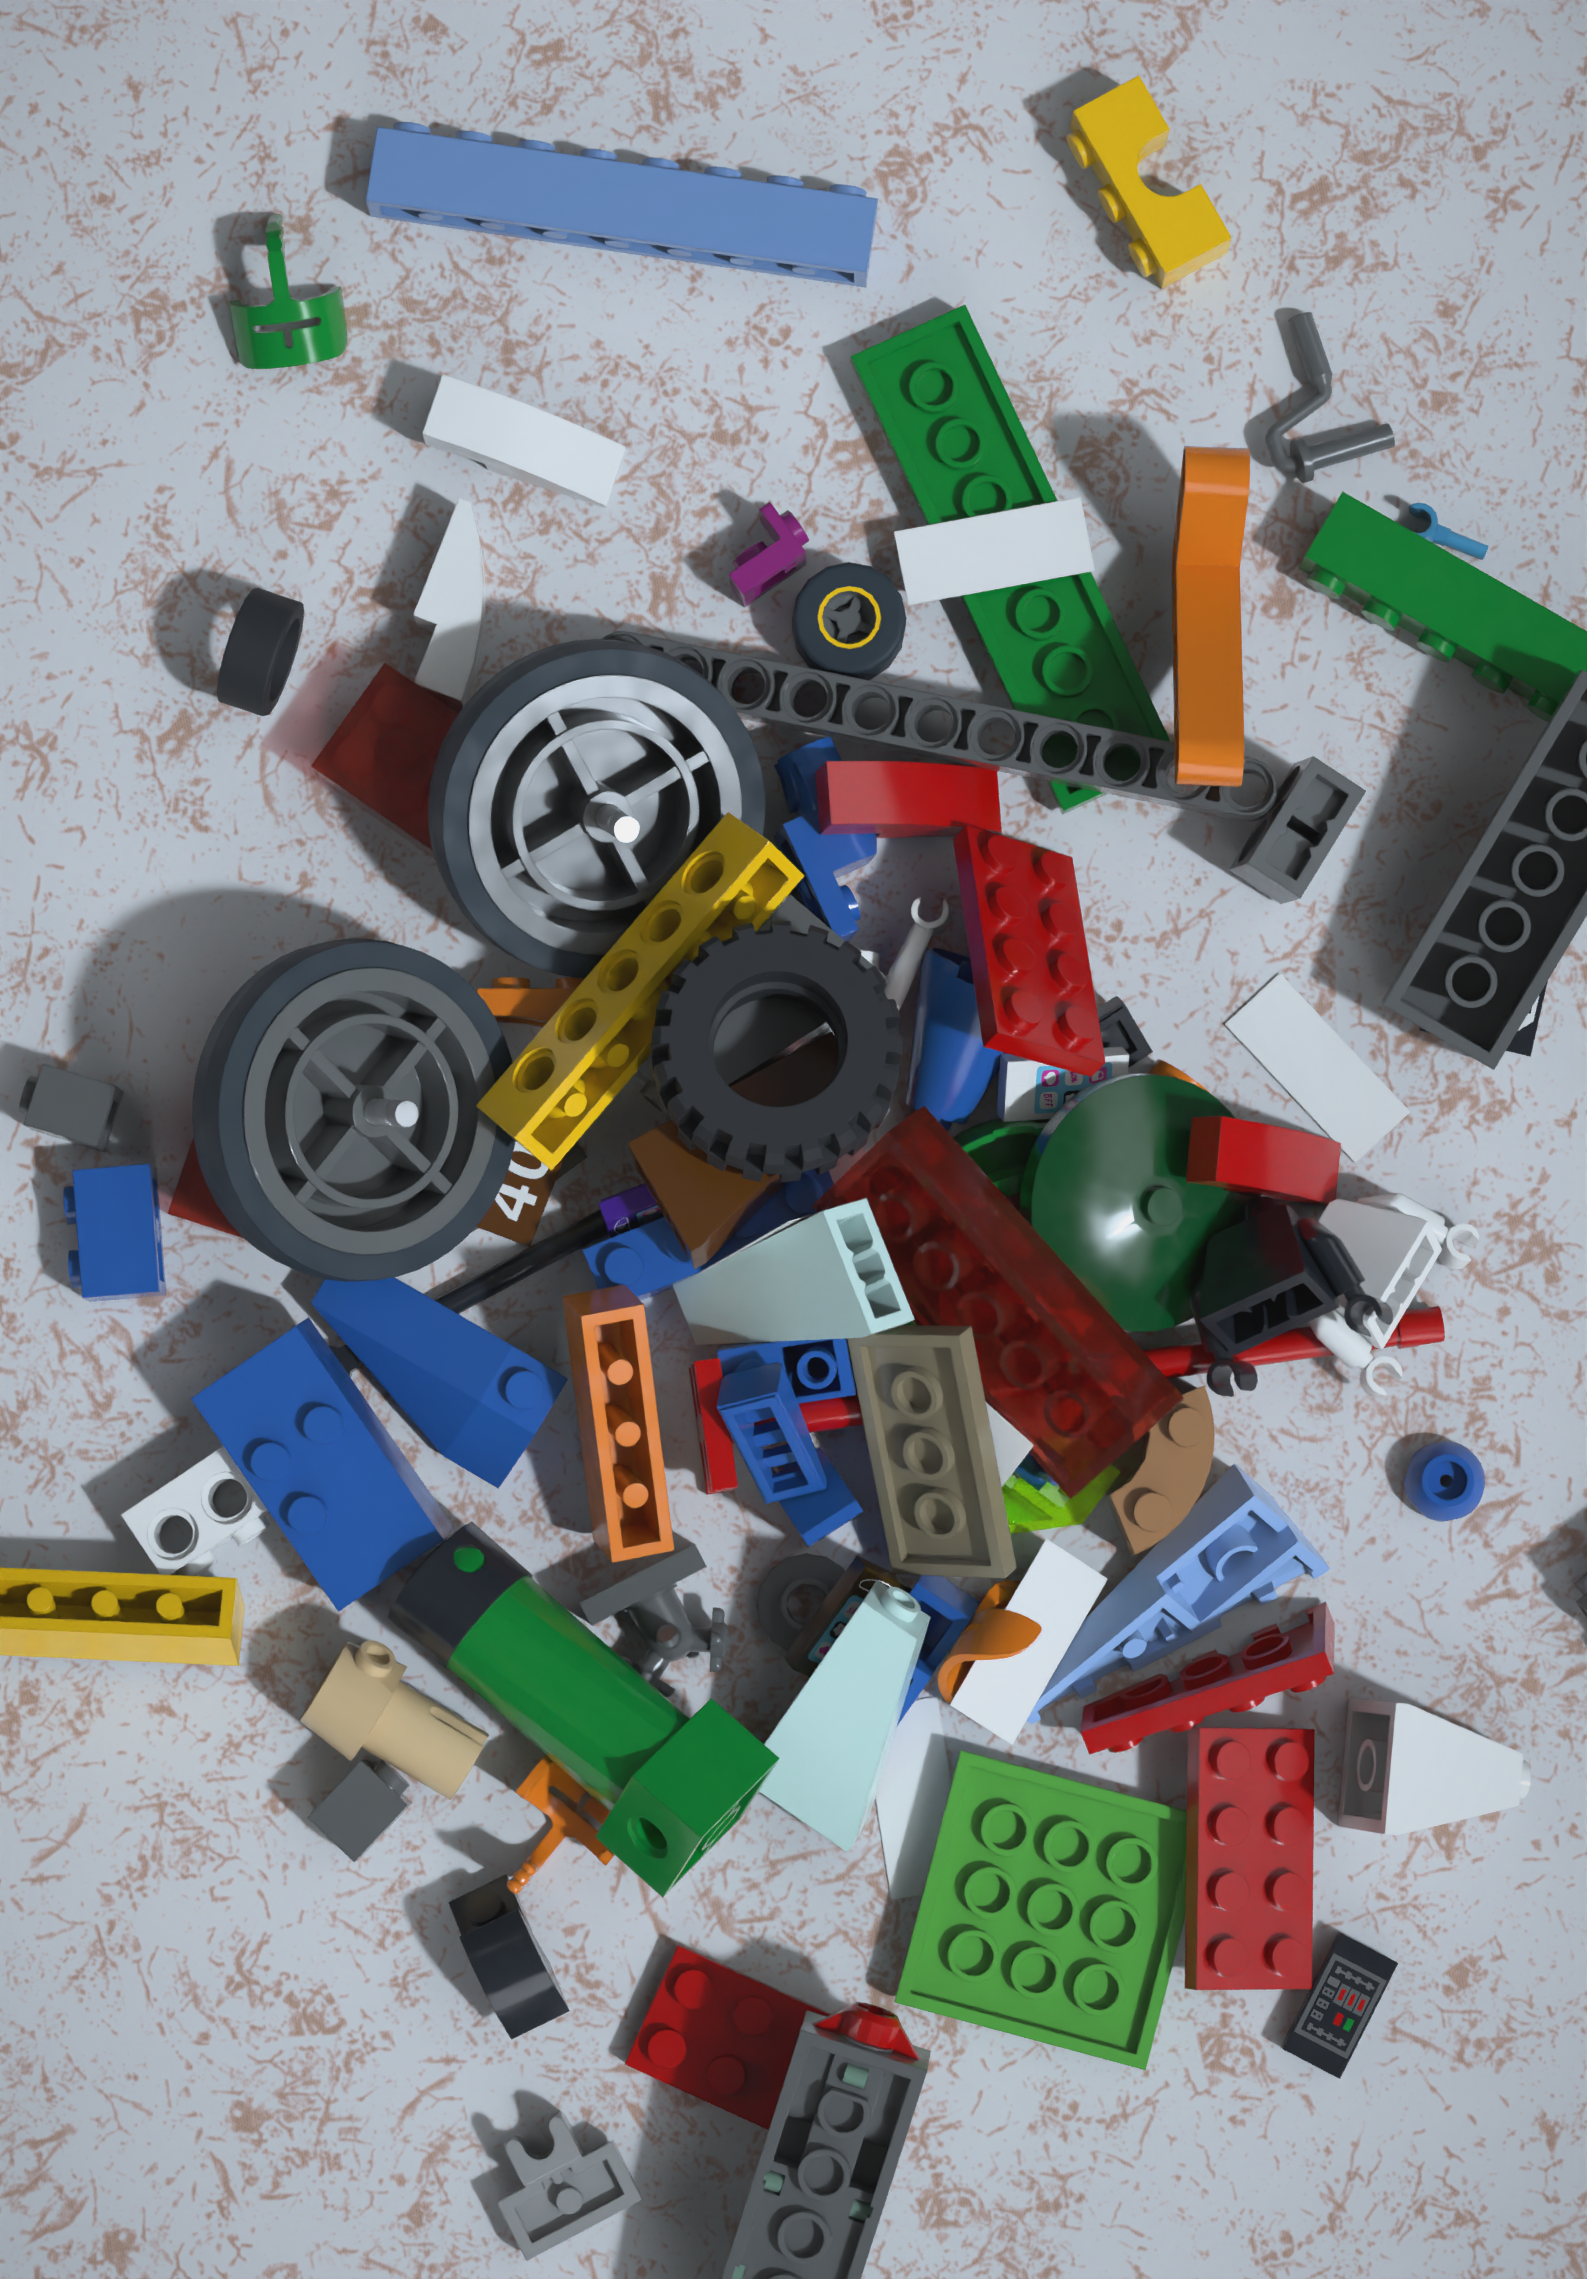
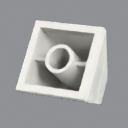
(1421, 1771)

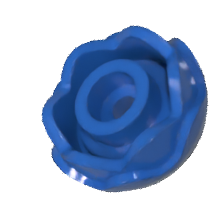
(1424, 1486)

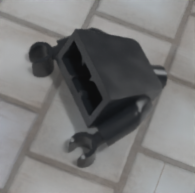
(1269, 1280)

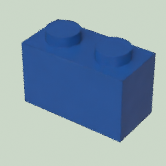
(116, 1233)

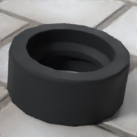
(260, 652)

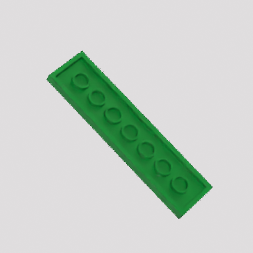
(973, 459)

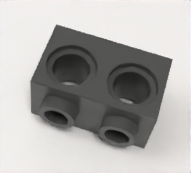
(1298, 831)

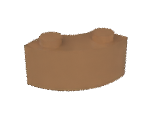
(1169, 1475)

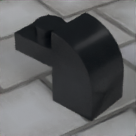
(507, 1958)

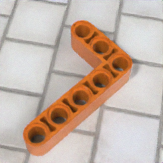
(1209, 616)

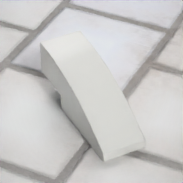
(522, 441)
(454, 612)

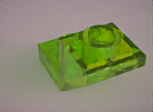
(1033, 1512)

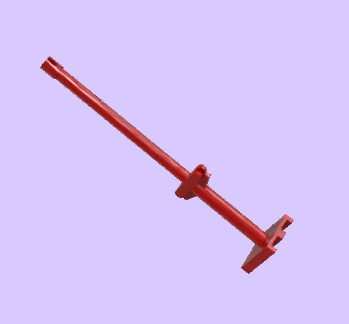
(715, 1441)

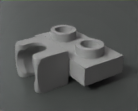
(564, 2189)

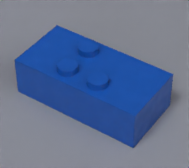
(323, 1464)

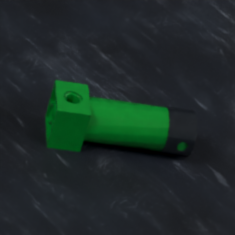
(661, 1775)

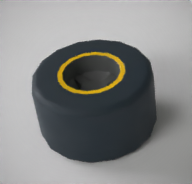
(858, 601)

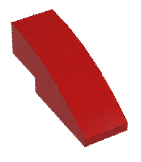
(905, 798)
(1263, 1160)

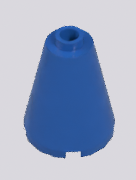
(947, 1052)

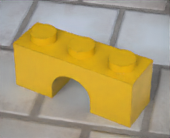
(1168, 232)

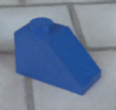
(821, 1511)

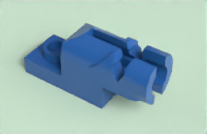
(816, 855)

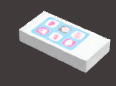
(1038, 1090)

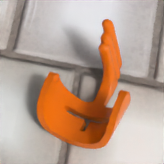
(988, 1636)
(564, 1819)

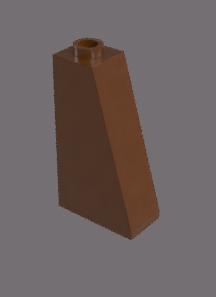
(709, 1204)

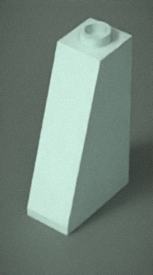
(801, 1284)
(846, 1717)

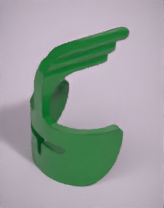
(310, 342)

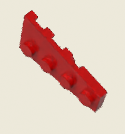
(1214, 1684)

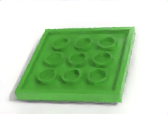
(1049, 1911)

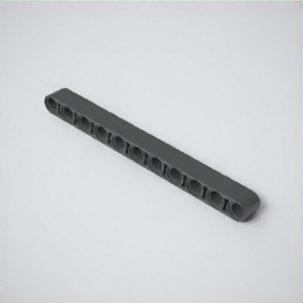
(968, 723)

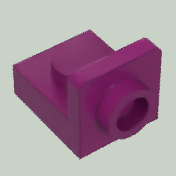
(765, 567)

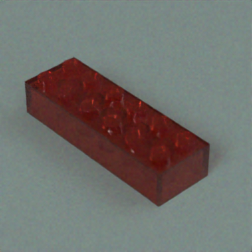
(1040, 1337)

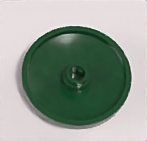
(1116, 1197)

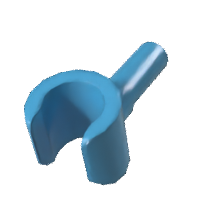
(1443, 535)

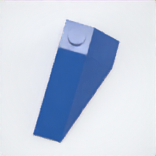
(451, 1377)

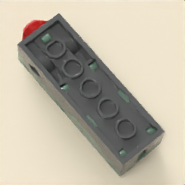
(830, 2148)

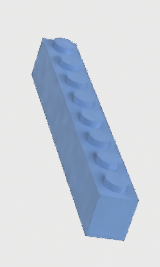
(622, 205)

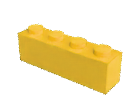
(120, 1616)

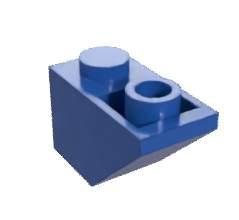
(813, 1367)

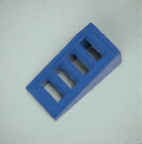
(762, 1395)

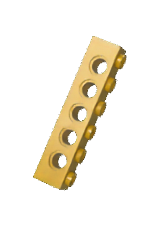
(608, 1020)

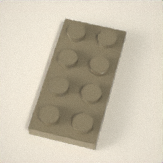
(932, 1452)

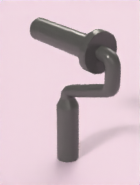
(1305, 458)

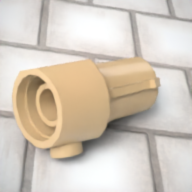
(371, 1709)

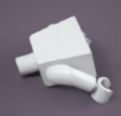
(1394, 1250)

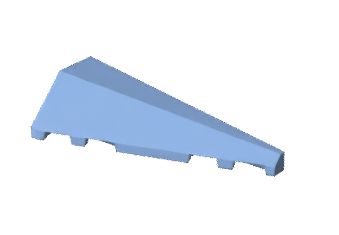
(1218, 1558)

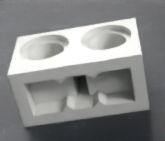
(193, 1499)

